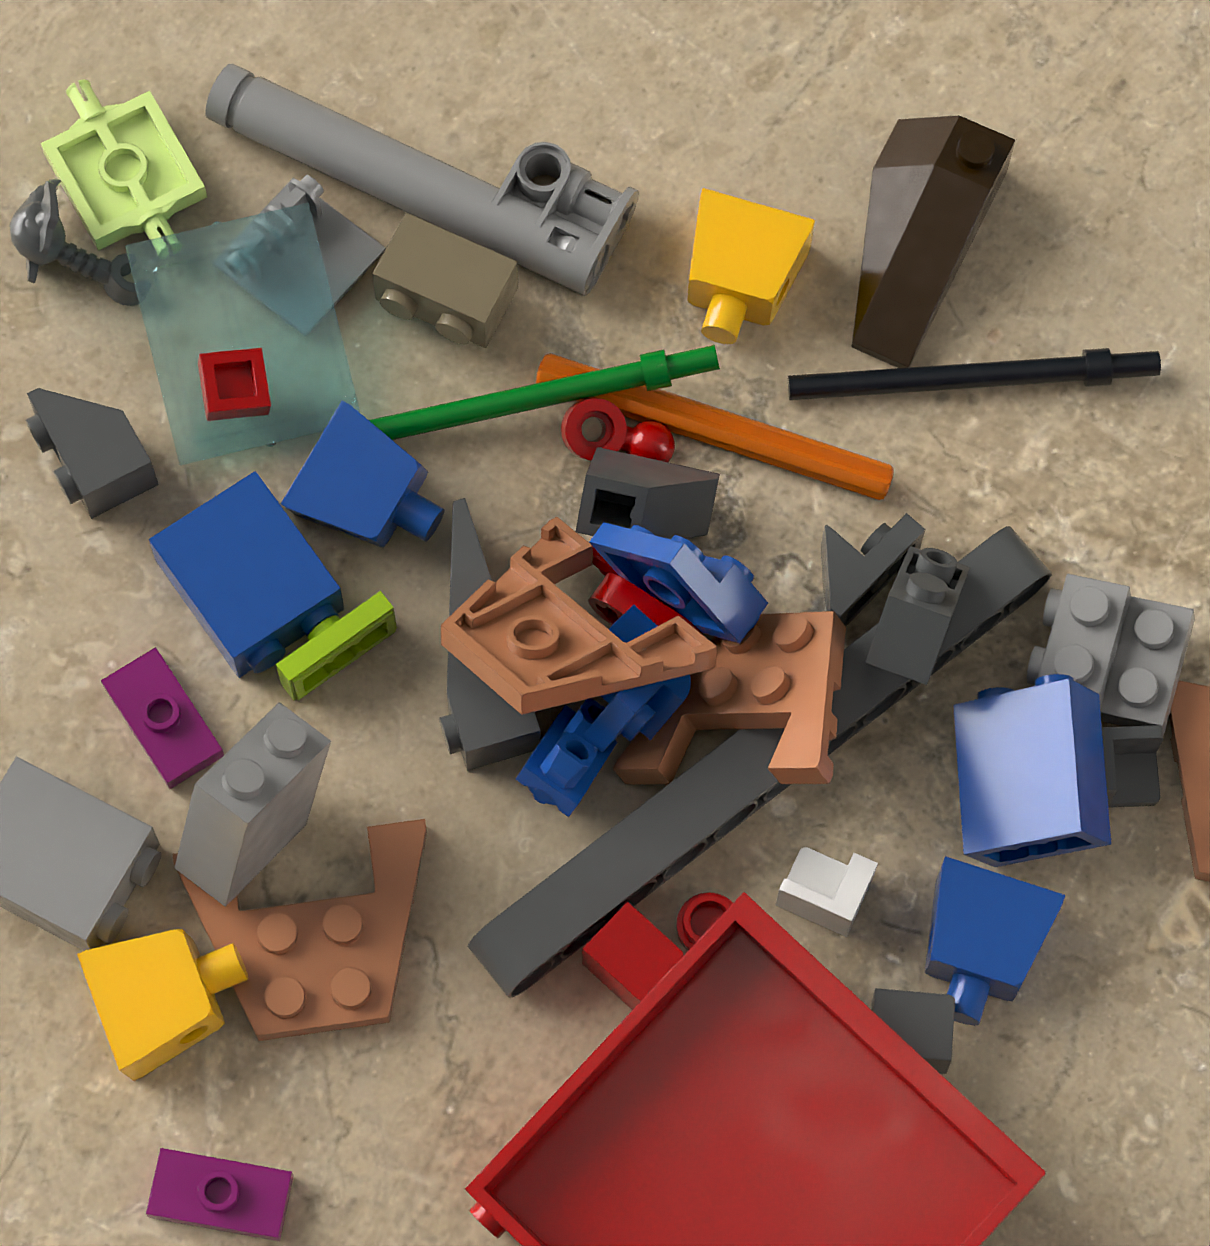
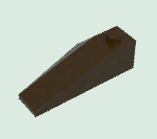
(920, 223)

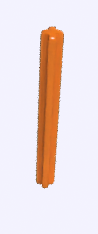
(739, 434)

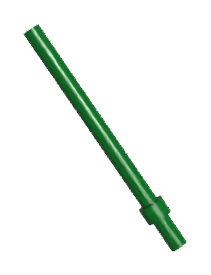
(653, 370)

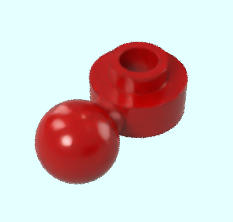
(645, 439)

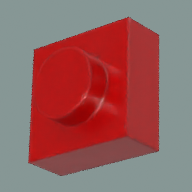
(234, 384)

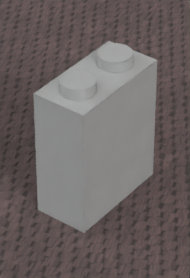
(251, 803)
(69, 857)

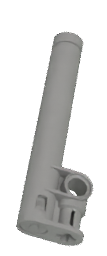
(551, 229)

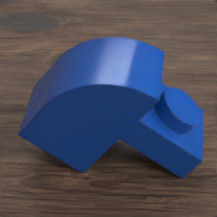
(638, 708)

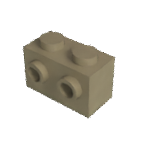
(445, 281)

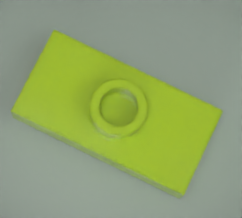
(336, 645)

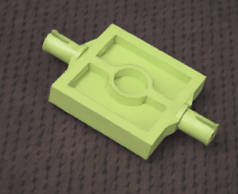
(122, 167)

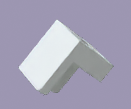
(826, 889)

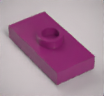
(162, 718)
(220, 1194)

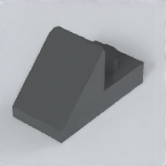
(856, 579)

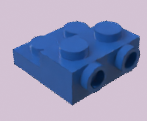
(676, 572)

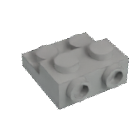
(1116, 647)

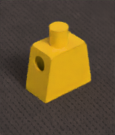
(743, 262)
(158, 995)

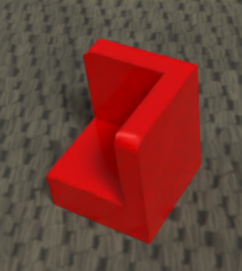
(630, 955)

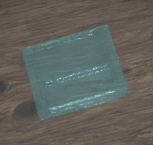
(237, 290)

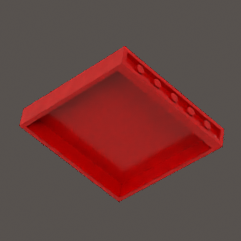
(753, 1114)

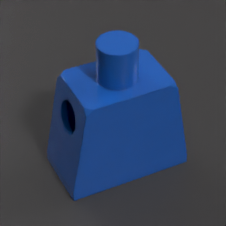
(362, 483)
(985, 934)

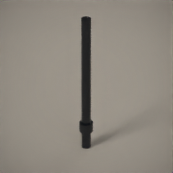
(1094, 367)

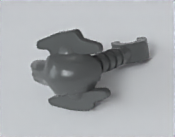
(41, 240)

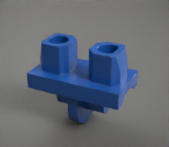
(565, 760)

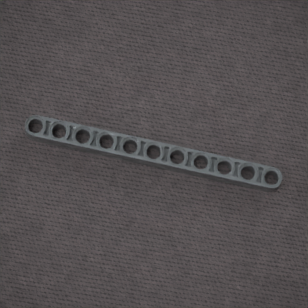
(725, 789)

